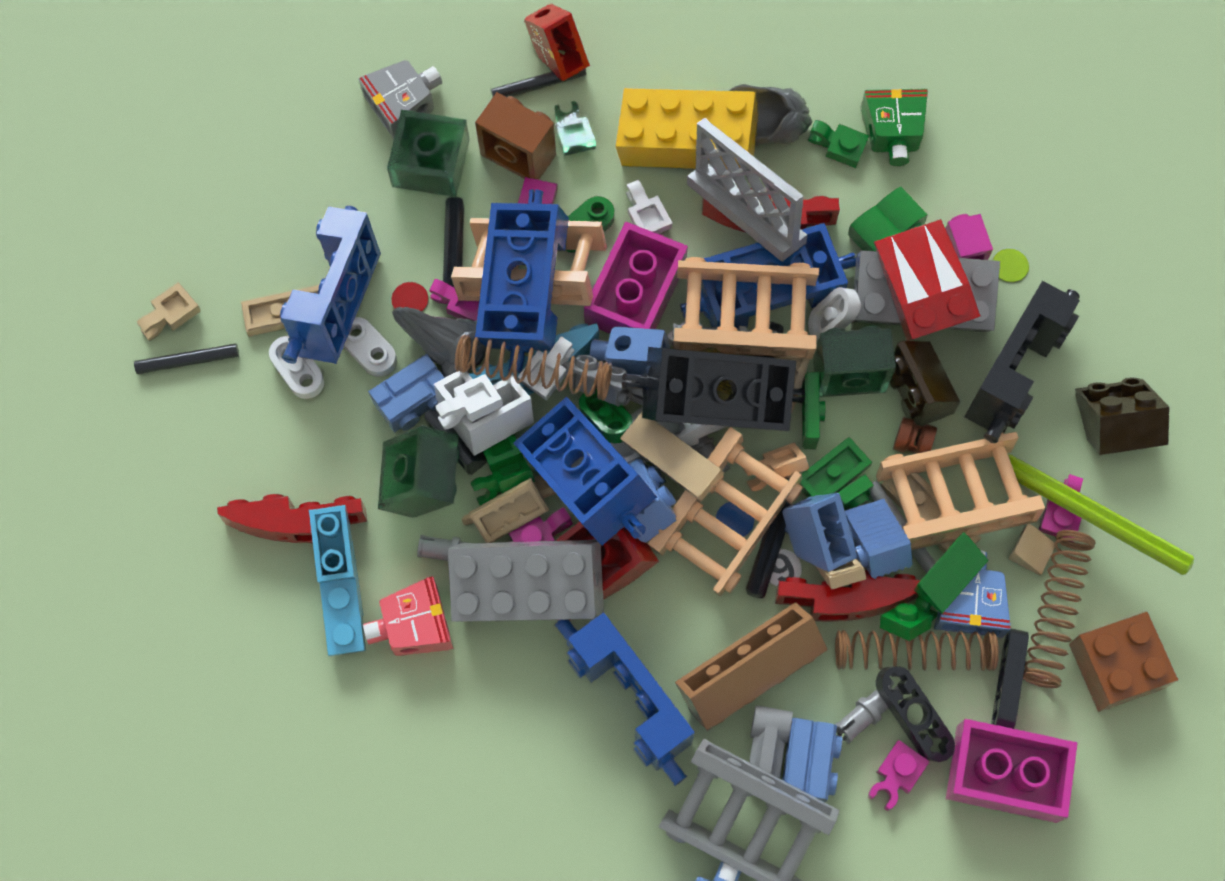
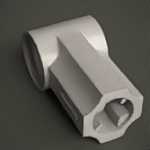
(769, 734)

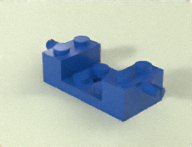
(817, 252)
(521, 309)
(323, 320)
(602, 488)
(666, 731)

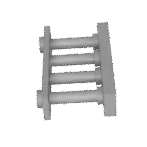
(748, 781)

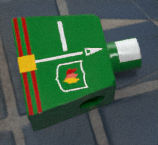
(895, 121)

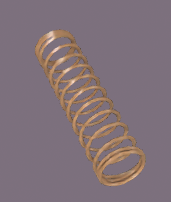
(602, 377)
(988, 647)
(1045, 678)

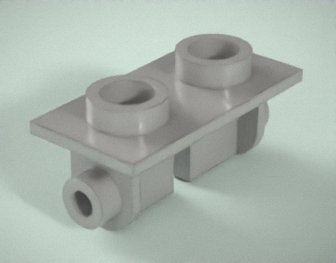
(616, 394)

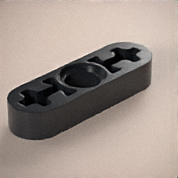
(1010, 678)
(921, 741)

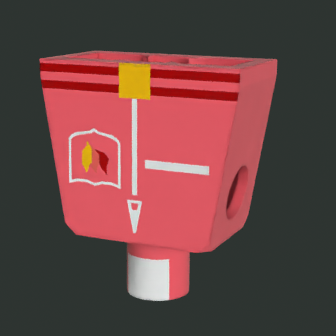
(412, 621)

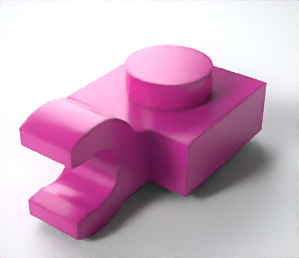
(446, 294)
(1056, 517)
(542, 531)

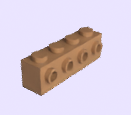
(751, 666)

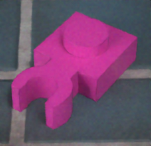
(900, 770)

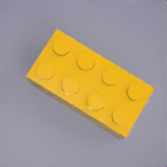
(661, 124)

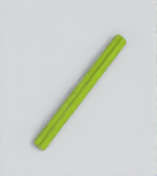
(1102, 517)

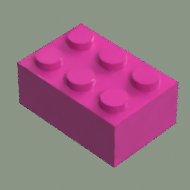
(635, 280)
(1012, 771)

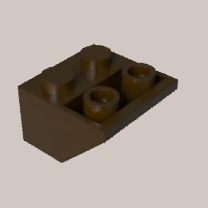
(922, 383)
(1123, 416)

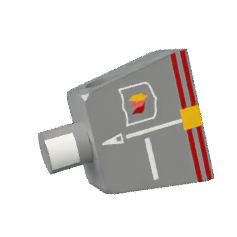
(399, 89)

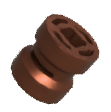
(907, 434)

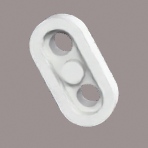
(834, 311)
(366, 345)
(296, 373)

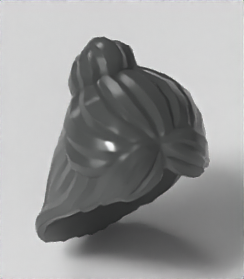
(781, 114)
(439, 336)

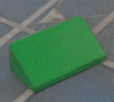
(951, 573)

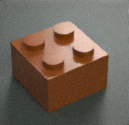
(516, 137)
(1123, 661)

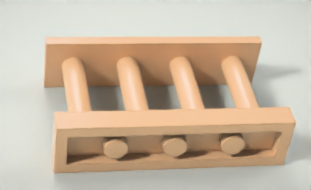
(569, 287)
(761, 339)
(690, 509)
(951, 523)

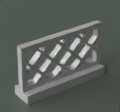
(748, 208)

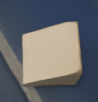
(1032, 550)

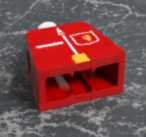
(555, 30)

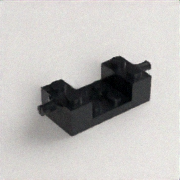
(684, 385)
(1004, 391)

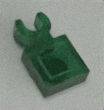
(573, 132)

